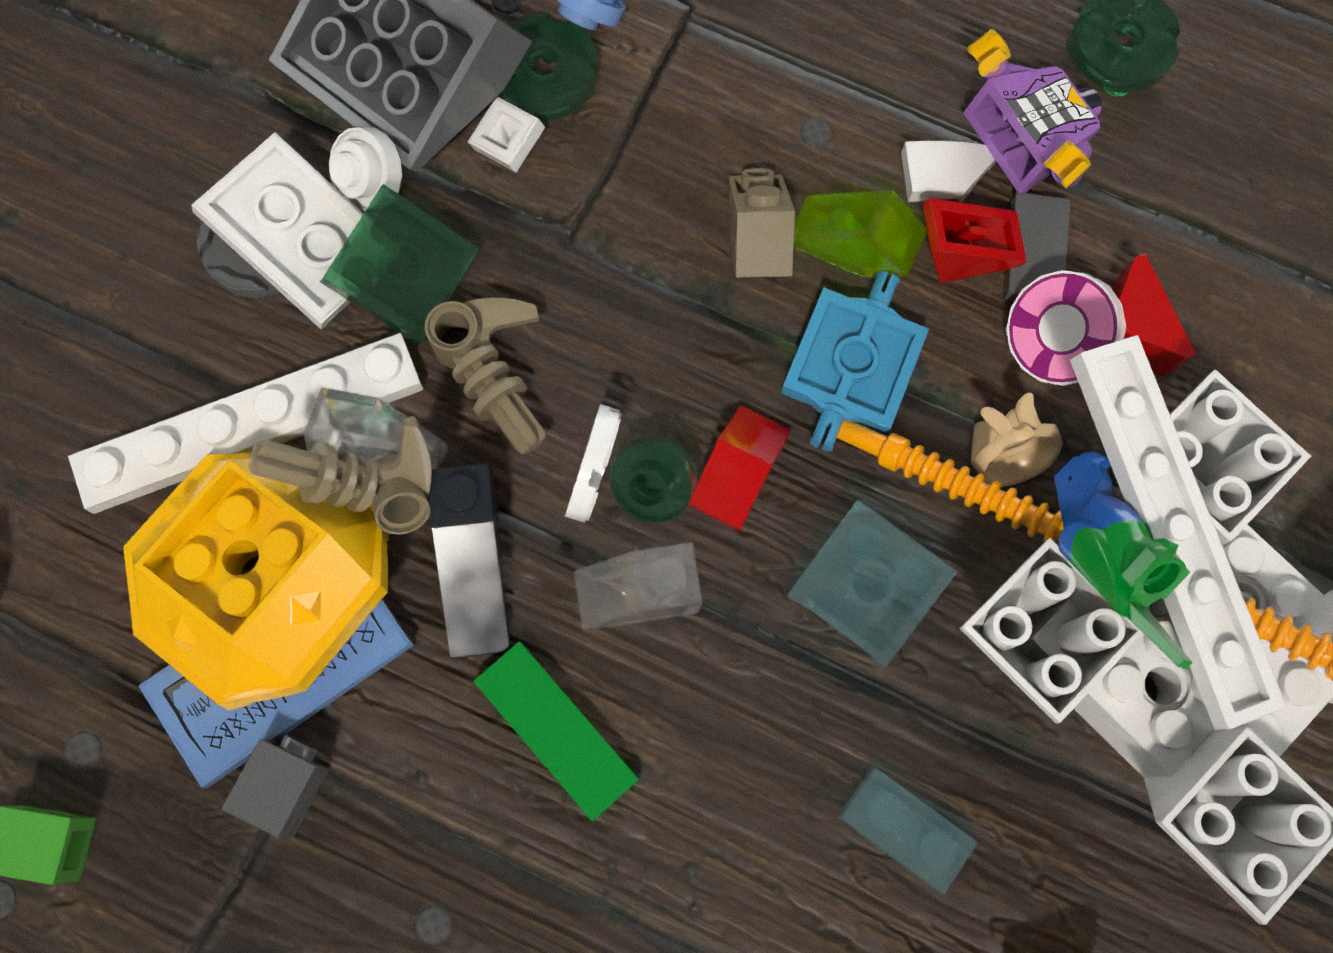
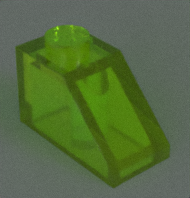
(860, 232)

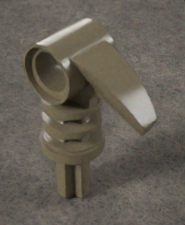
(476, 363)
(392, 484)

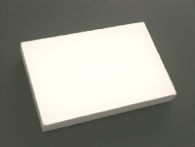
(283, 224)

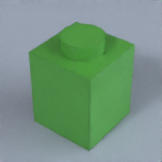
(43, 844)

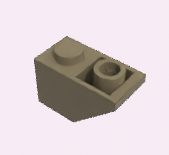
(761, 224)

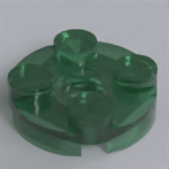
(1120, 67)
(571, 80)

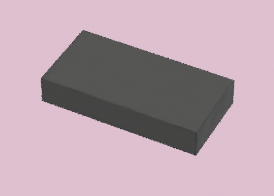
(1044, 237)

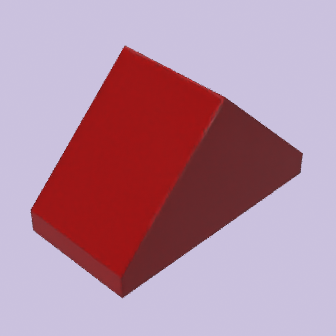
(972, 239)
(1152, 317)
(739, 467)

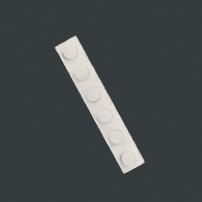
(270, 411)
(1165, 495)

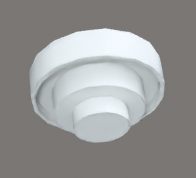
(362, 163)

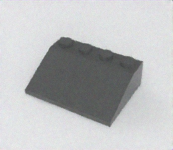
(401, 65)

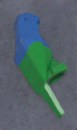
(1116, 550)

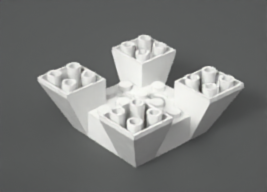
(1209, 789)

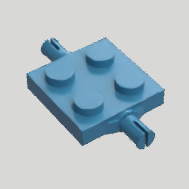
(855, 361)

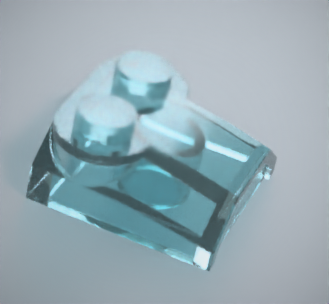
(872, 582)

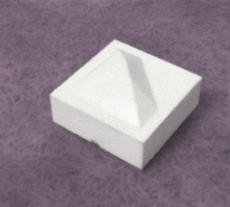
(506, 134)

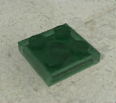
(399, 264)

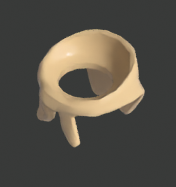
(1014, 445)

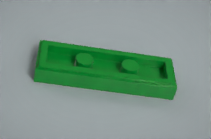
(556, 731)

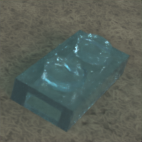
(908, 830)

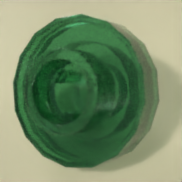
(653, 479)

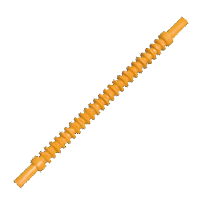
(895, 453)

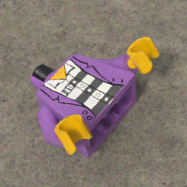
(1031, 117)

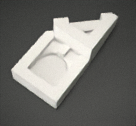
(943, 168)

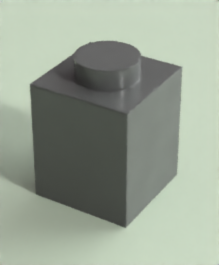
(277, 786)

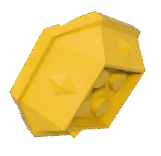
(262, 629)

